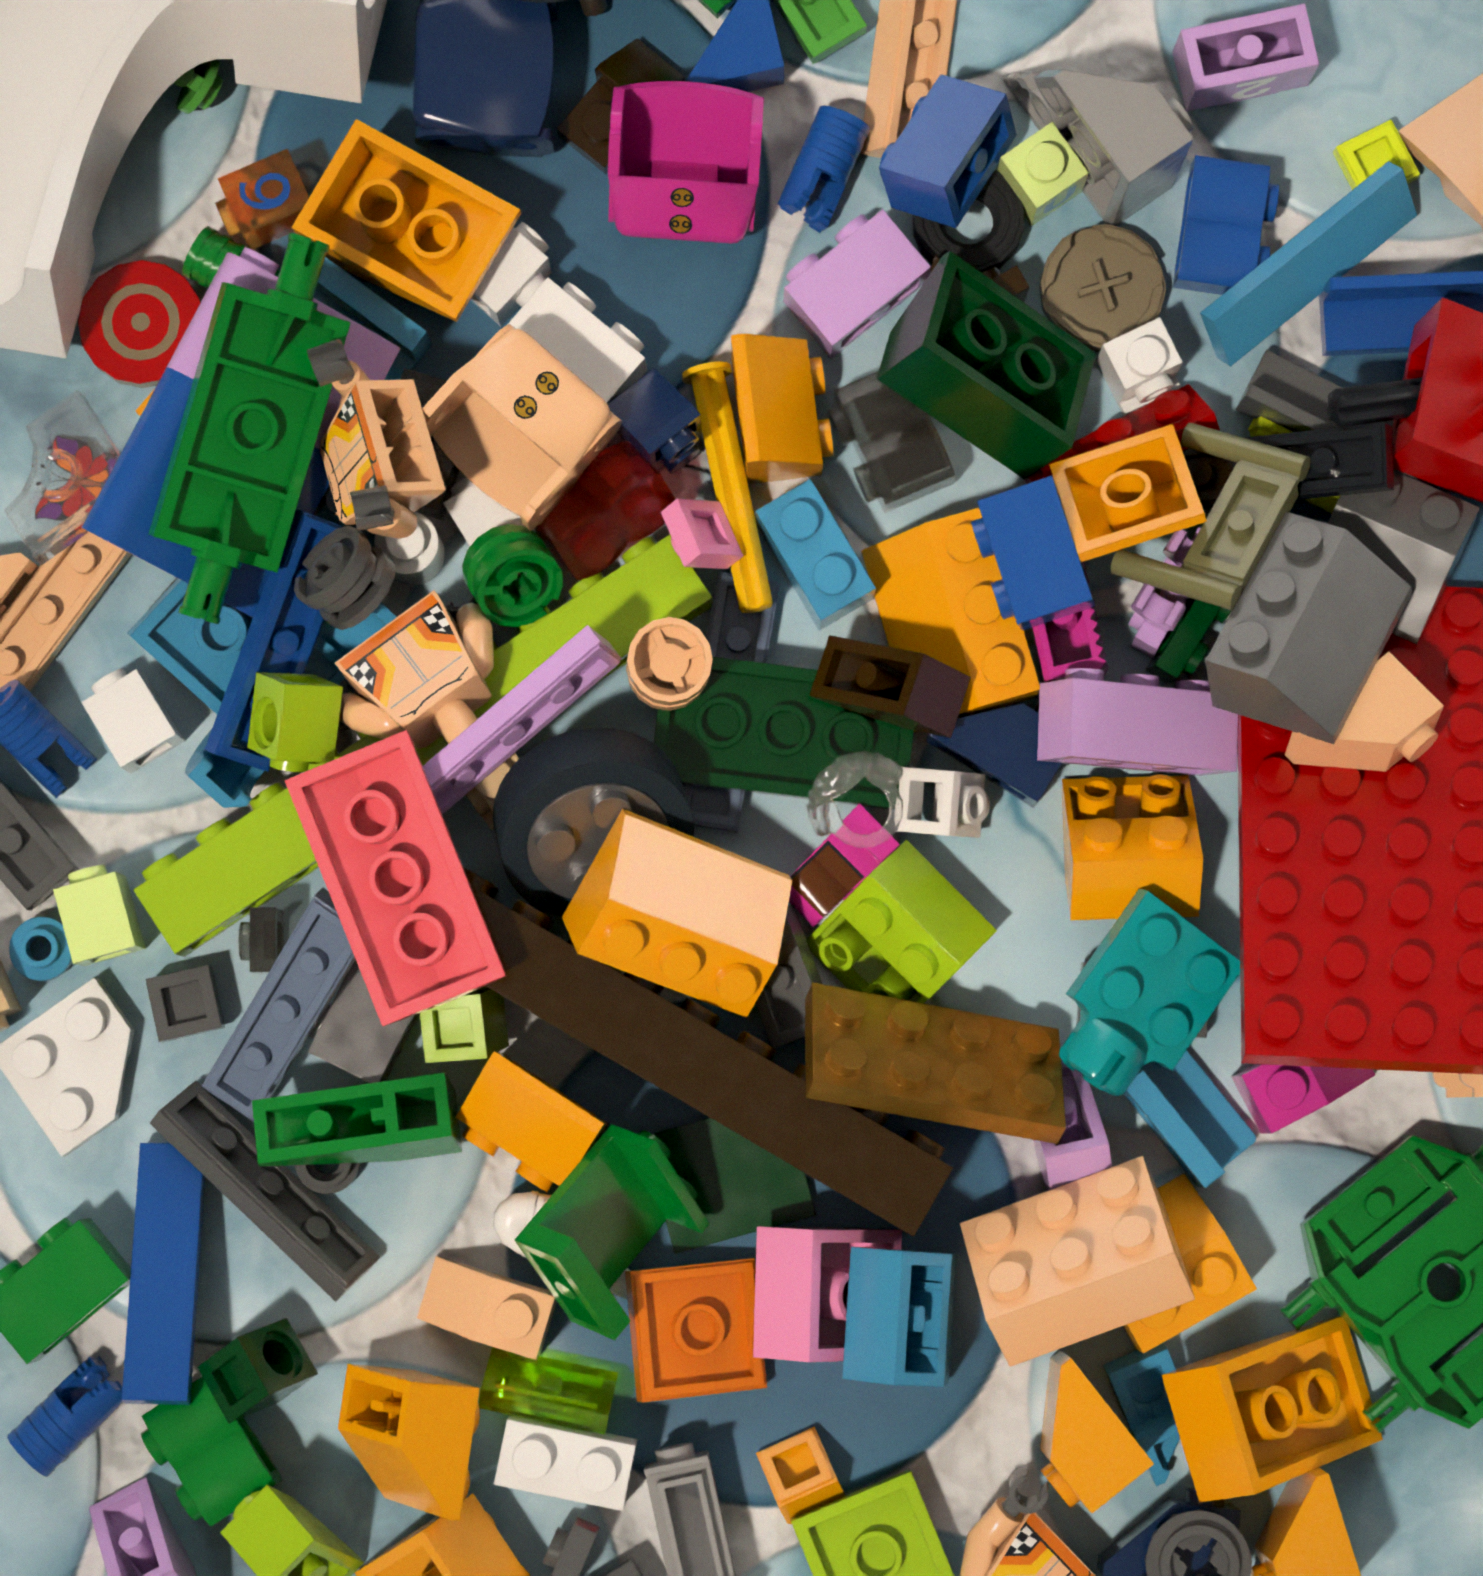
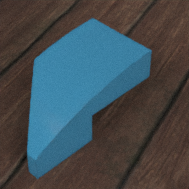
(1145, 1404)

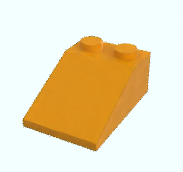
(405, 222)
(1271, 1410)

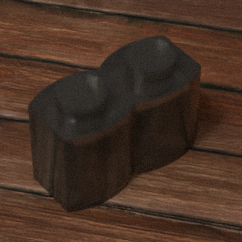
(894, 441)

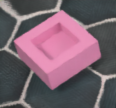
(701, 534)

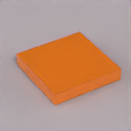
(693, 1330)

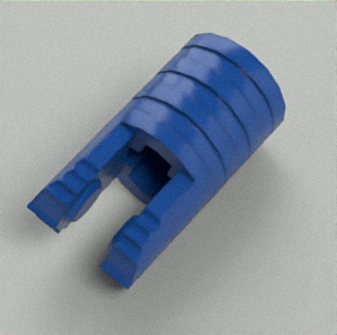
(824, 166)
(30, 729)
(67, 1416)

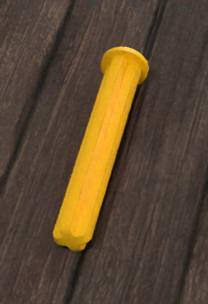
(730, 481)

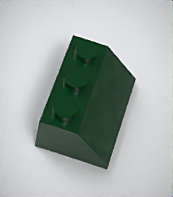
(988, 367)

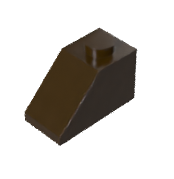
(891, 685)

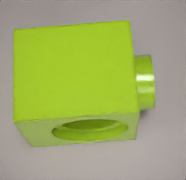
(294, 719)
(465, 1028)

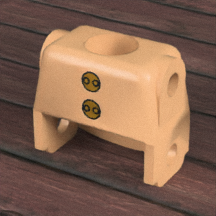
(520, 424)

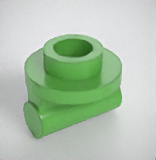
(199, 87)

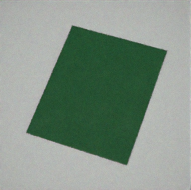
(734, 1183)

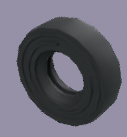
(996, 247)

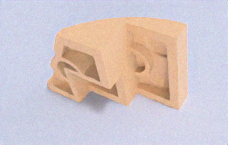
(1451, 146)

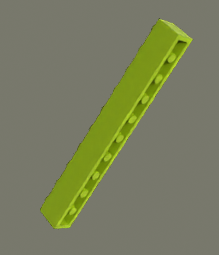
(268, 848)

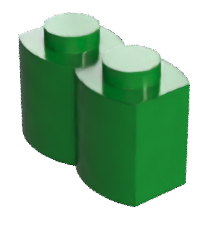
(211, 1457)

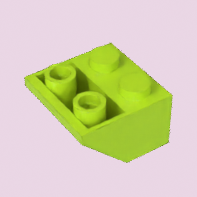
(900, 930)

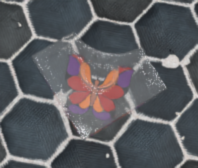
(66, 476)

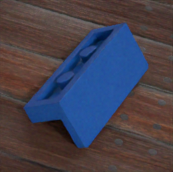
(1381, 310)

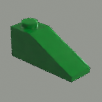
(359, 1123)

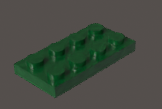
(769, 737)

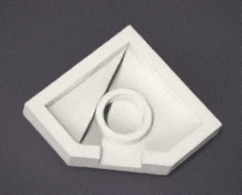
(71, 1065)

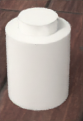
(416, 556)

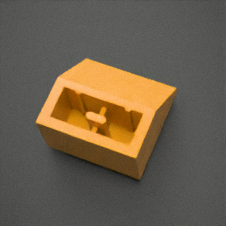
(1129, 838)
(411, 1434)

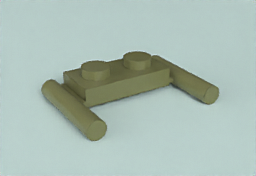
(1238, 525)

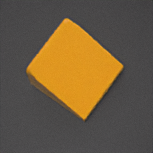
(800, 1474)

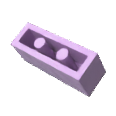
(1135, 724)

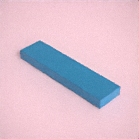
(1307, 262)

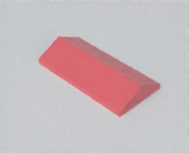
(395, 878)

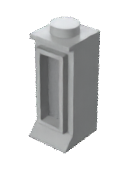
(688, 1512)

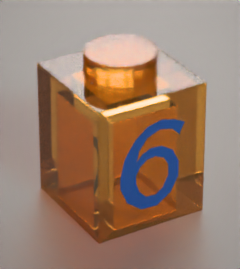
(262, 199)

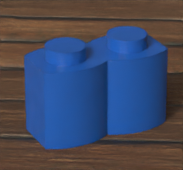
(1223, 223)

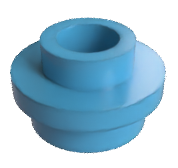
(20, 955)

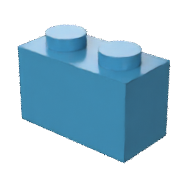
(814, 554)

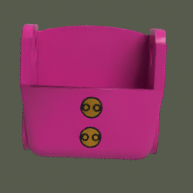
(684, 161)

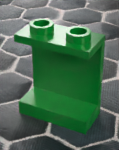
(604, 1221)

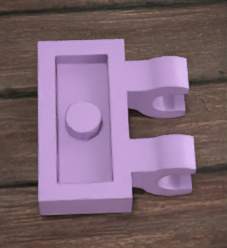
(1160, 613)

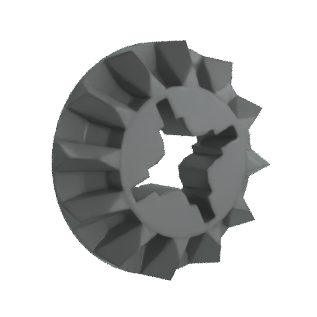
(1191, 1531)

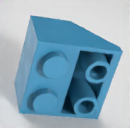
(899, 1317)

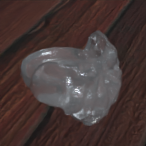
(839, 779)

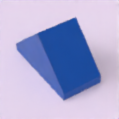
(743, 51)

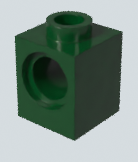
(257, 1370)

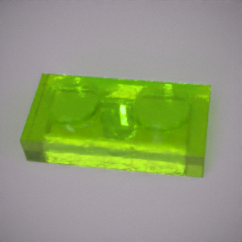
(548, 1390)

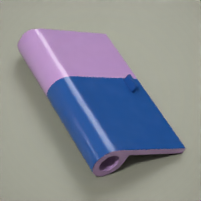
(134, 485)

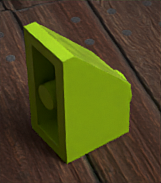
(285, 1539)

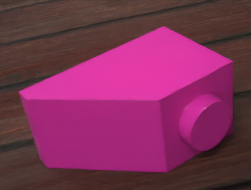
(1287, 1093)

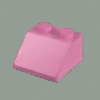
(805, 1289)

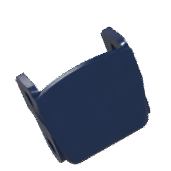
(484, 76)

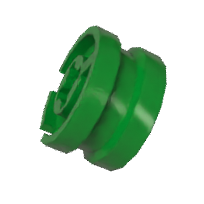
(493, 578)

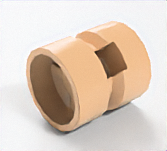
(669, 663)

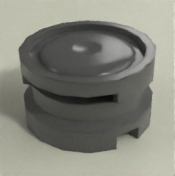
(345, 578)

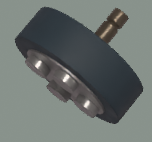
(565, 800)

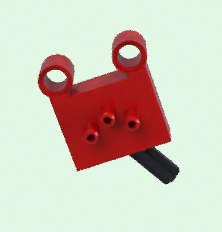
(1435, 405)

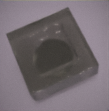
(262, 938)

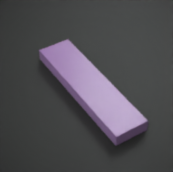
(519, 716)

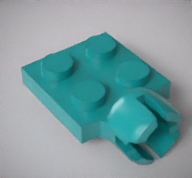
(1144, 994)

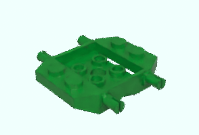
(1391, 1300)

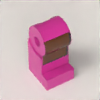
(837, 869)

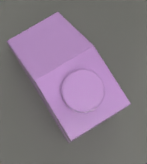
(1084, 1143)
(138, 1534)

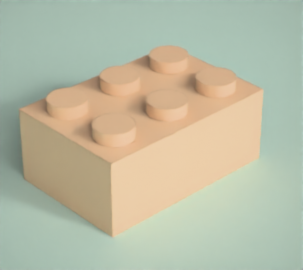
(1076, 1261)

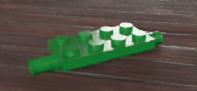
(248, 429)

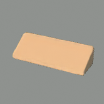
(906, 61)

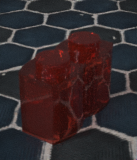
(609, 506)

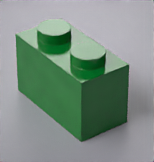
(59, 1287)

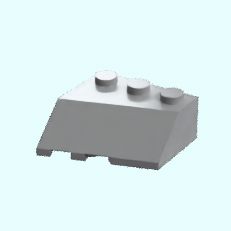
(1117, 129)

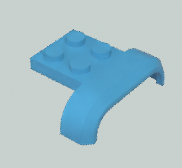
(204, 660)

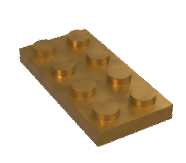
(933, 1063)

